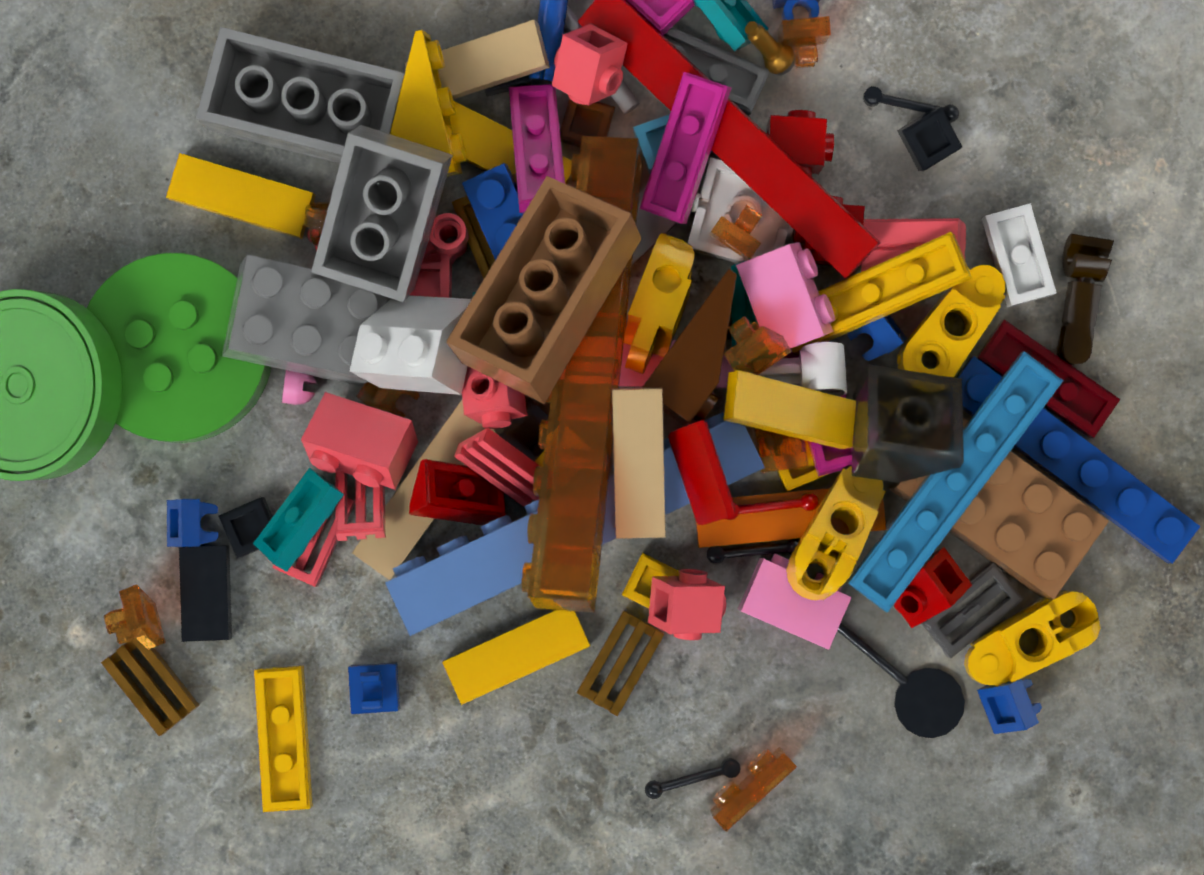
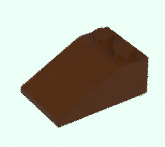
(695, 359)

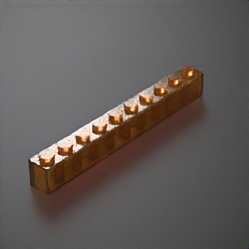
(580, 422)

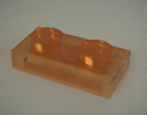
(736, 800)

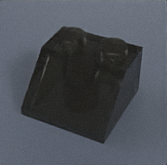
(906, 424)

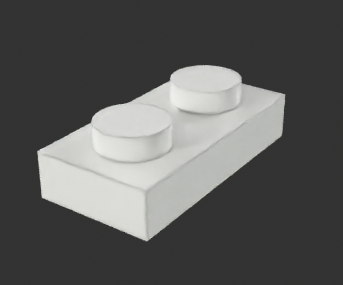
(1019, 255)

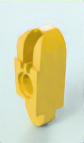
(659, 301)
(975, 302)
(854, 502)
(998, 655)

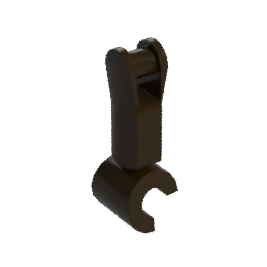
(1087, 262)

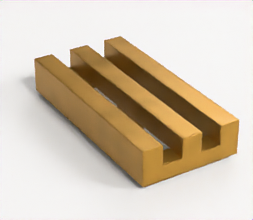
(136, 696)
(600, 698)

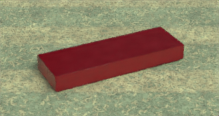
(1076, 400)

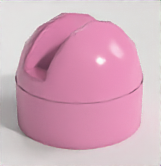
(293, 388)

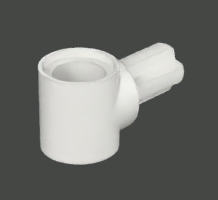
(817, 367)

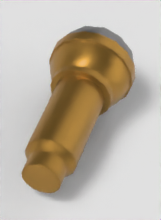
(777, 57)

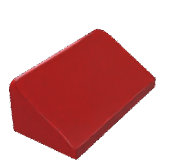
(702, 473)
(455, 494)

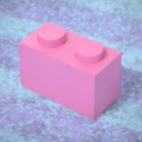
(785, 294)
(775, 602)

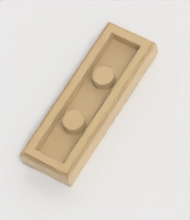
(493, 59)
(638, 462)

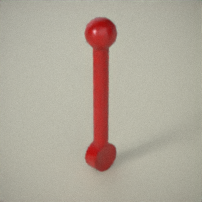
(808, 502)

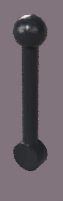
(874, 96)
(718, 554)
(729, 768)

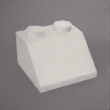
(407, 346)

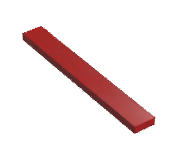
(741, 143)

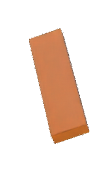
(771, 524)

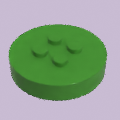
(169, 336)
(54, 385)

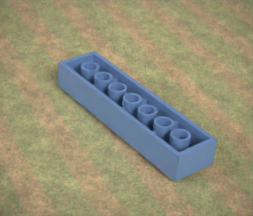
(495, 562)

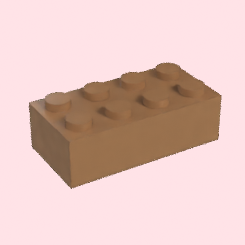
(545, 289)
(1024, 525)

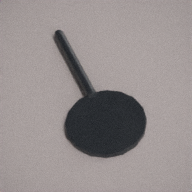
(925, 700)

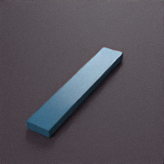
(947, 494)

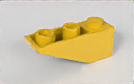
(426, 106)

